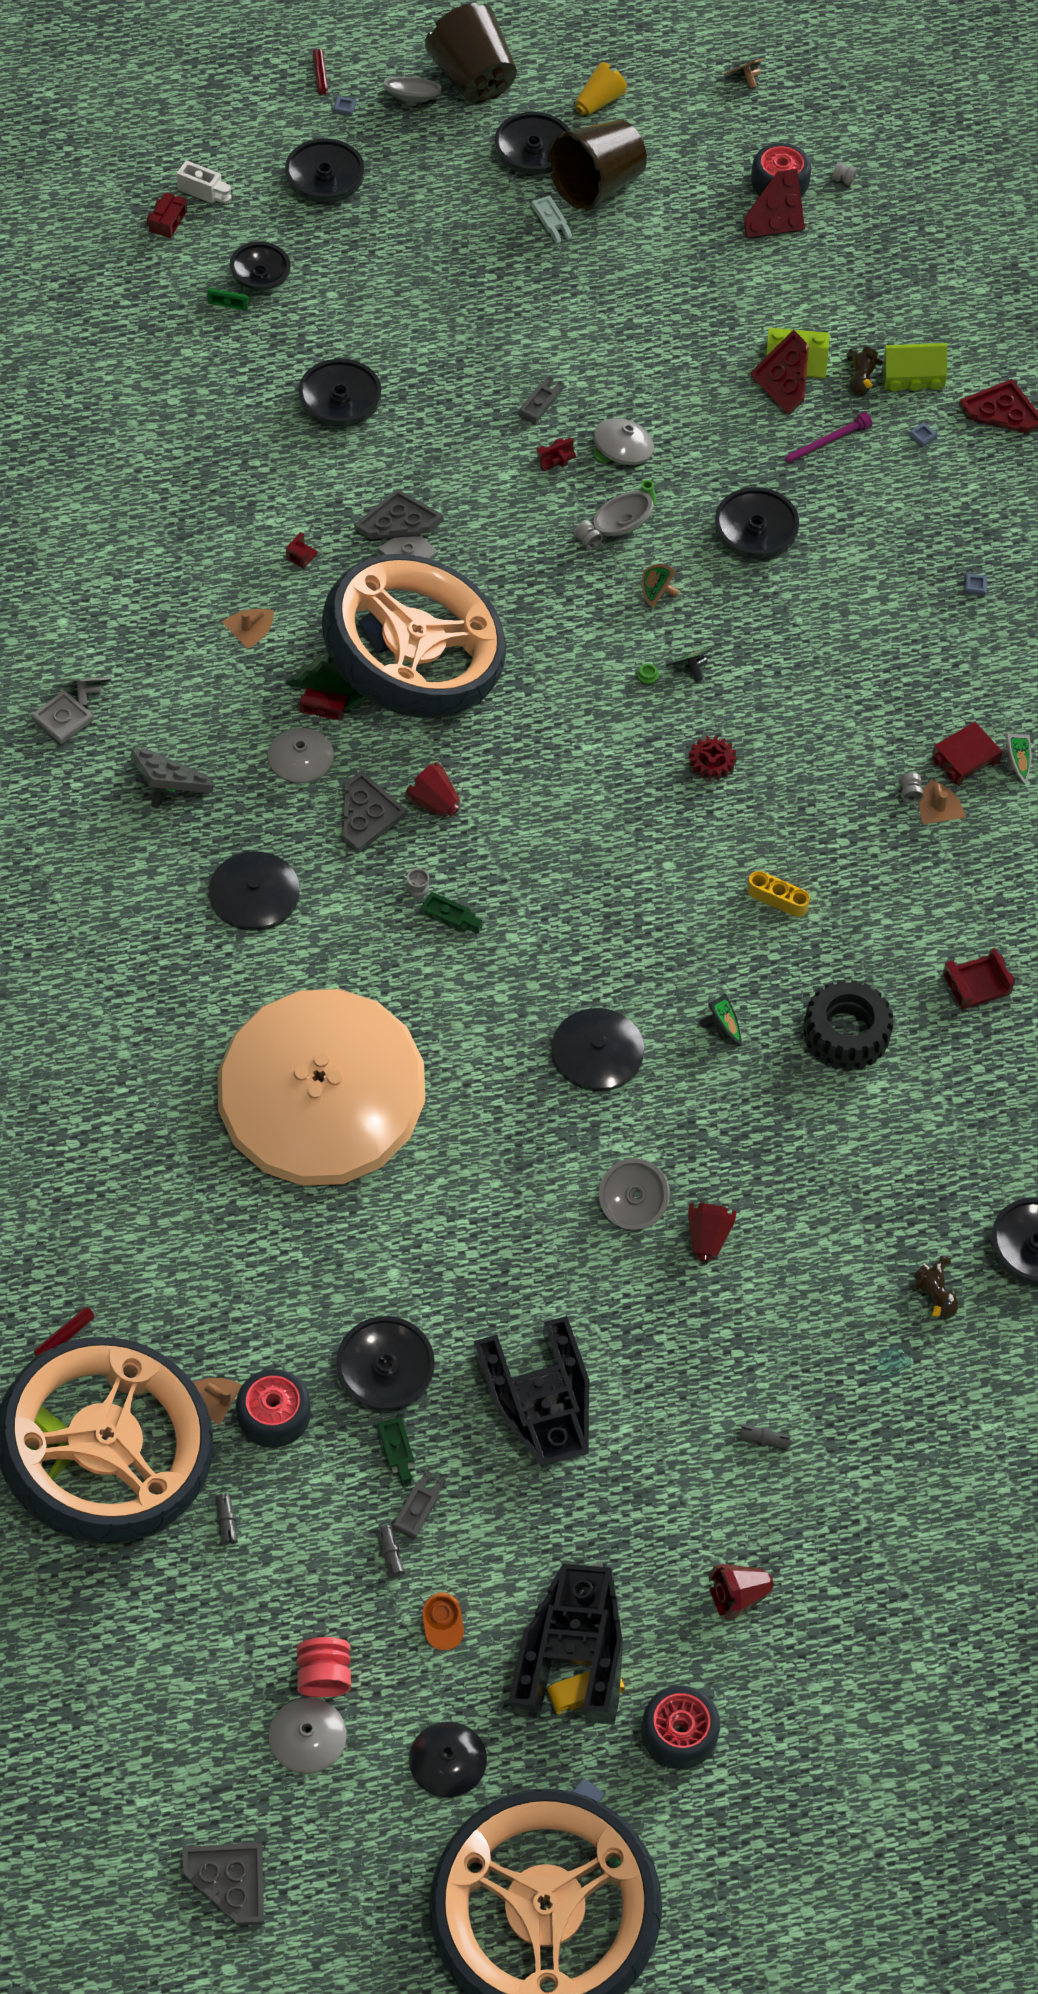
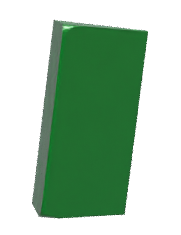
(228, 299)

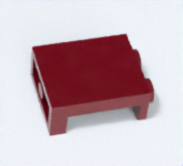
(323, 704)
(966, 753)
(979, 980)

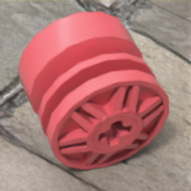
(323, 1667)

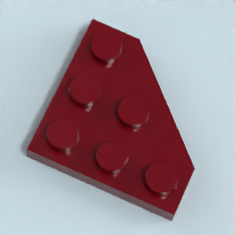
(777, 207)
(785, 371)
(1003, 407)

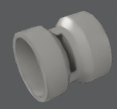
(844, 173)
(586, 533)
(911, 787)
(418, 883)

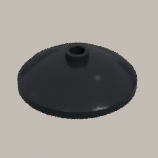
(260, 265)
(447, 1775)

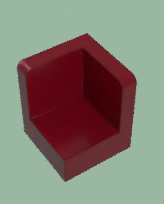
(299, 552)

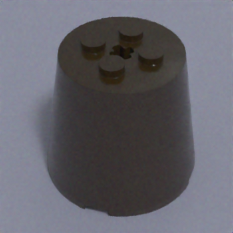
(472, 52)
(596, 162)

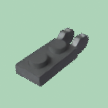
(540, 400)
(418, 1507)

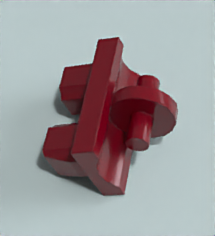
(556, 454)

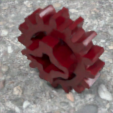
(712, 757)

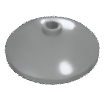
(412, 89)
(623, 441)
(623, 513)
(304, 763)
(618, 1192)
(311, 1750)

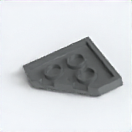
(398, 516)
(169, 774)
(368, 811)
(229, 1878)

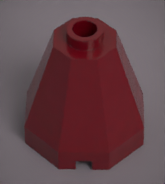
(434, 792)
(709, 1229)
(738, 1584)

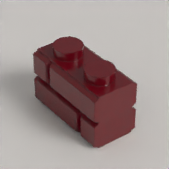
(167, 215)

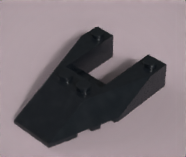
(544, 1406)
(573, 1627)

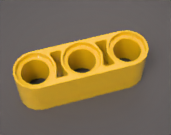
(771, 886)
(571, 1692)

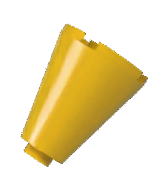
(600, 90)

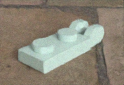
(551, 218)

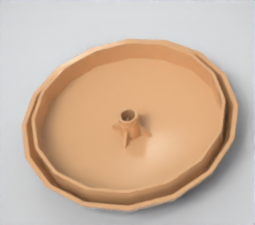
(312, 1127)

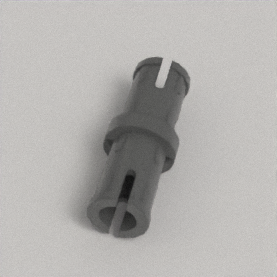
(765, 1436)
(226, 1519)
(390, 1551)

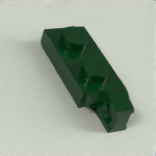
(450, 913)
(397, 1449)

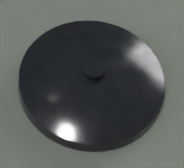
(525, 140)
(324, 170)
(340, 392)
(756, 522)
(254, 891)
(597, 1049)
(1016, 1240)
(385, 1363)

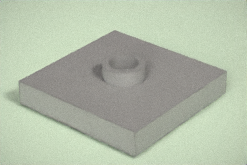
(410, 545)
(62, 717)

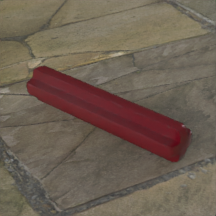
(320, 71)
(66, 1331)

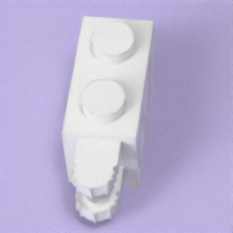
(202, 183)

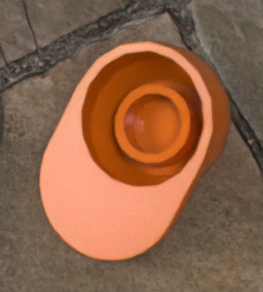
(443, 1621)

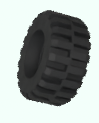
(840, 1048)

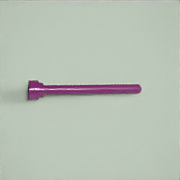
(862, 421)

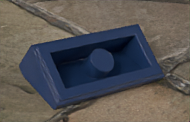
(373, 631)

